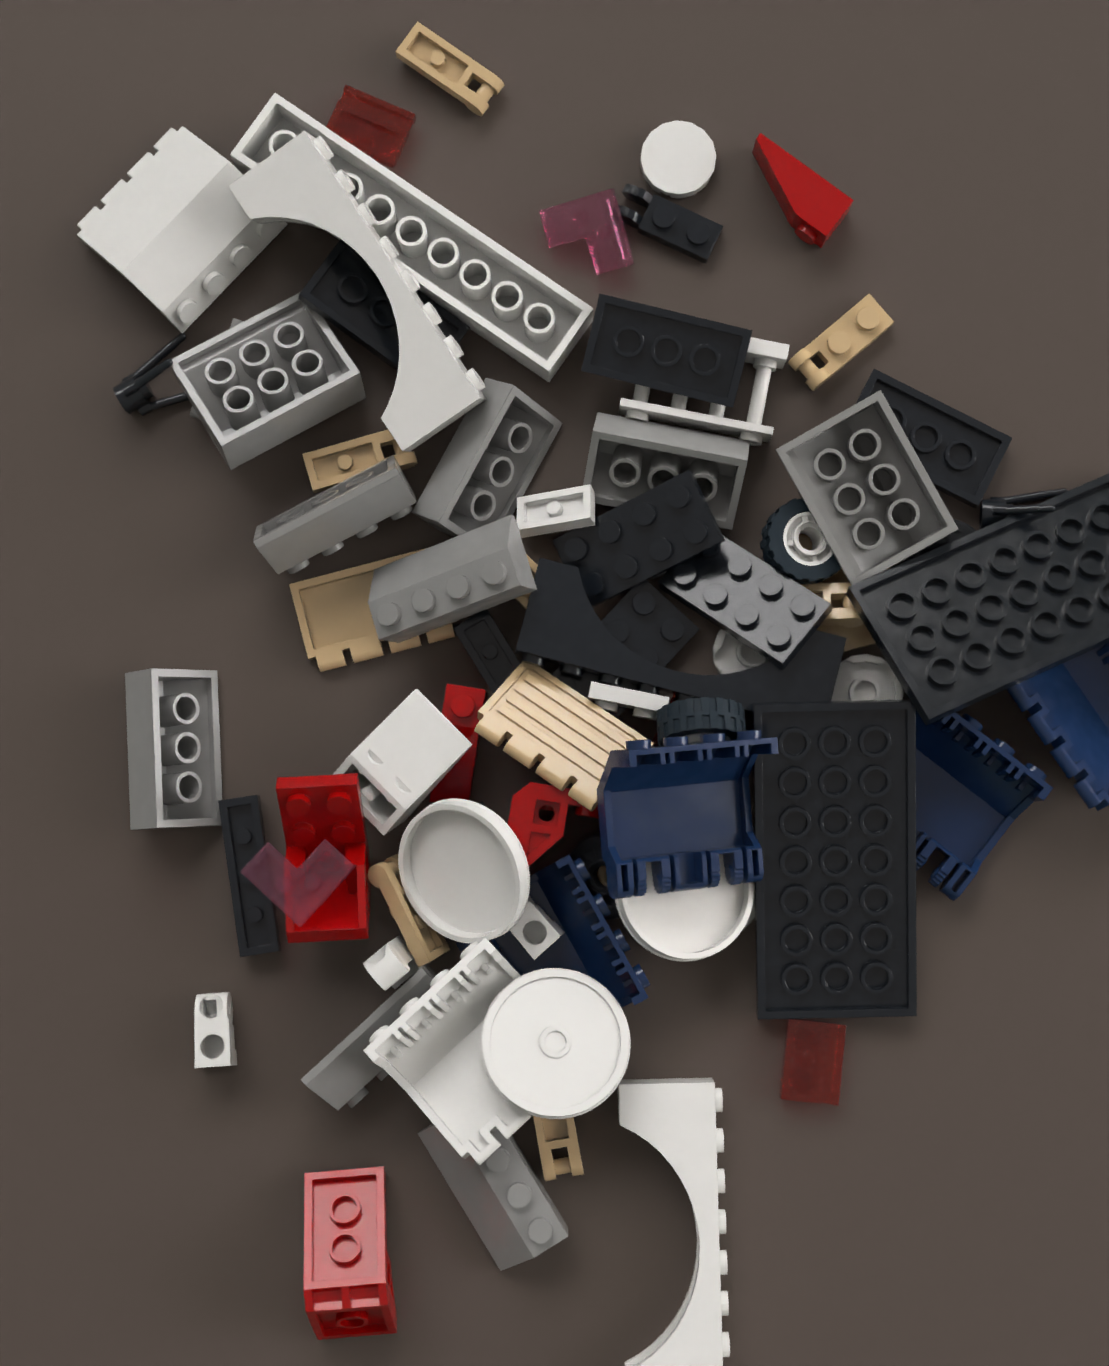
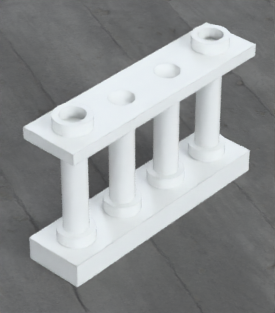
(765, 358)

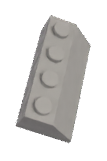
(638, 455)
(488, 461)
(334, 516)
(450, 581)
(173, 748)
(347, 1068)
(500, 1198)

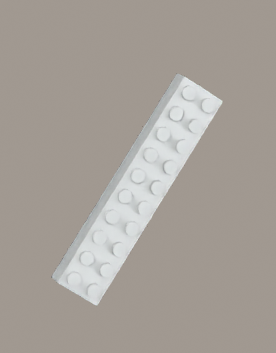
(447, 256)

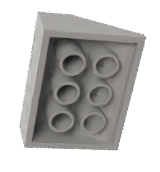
(268, 380)
(866, 488)

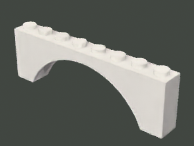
(306, 189)
(681, 1124)

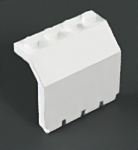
(177, 227)
(438, 1053)

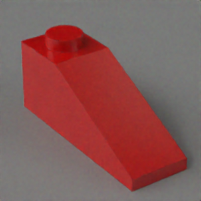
(805, 197)
(461, 709)

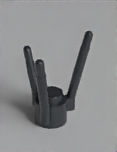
(135, 390)
(999, 508)

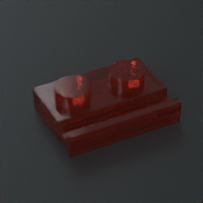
(372, 125)
(812, 1061)

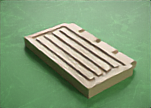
(337, 617)
(556, 727)

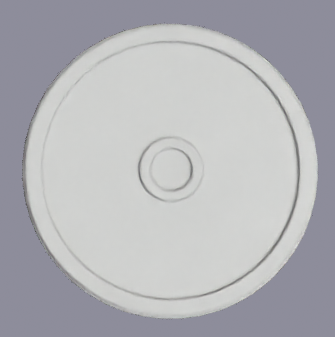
(464, 870)
(688, 922)
(555, 1043)

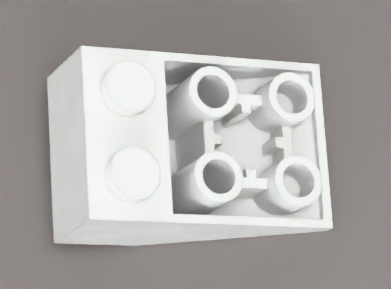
(404, 760)

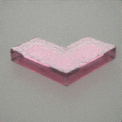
(598, 221)
(298, 889)

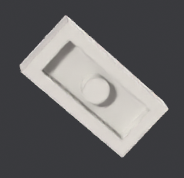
(556, 511)
(610, 697)

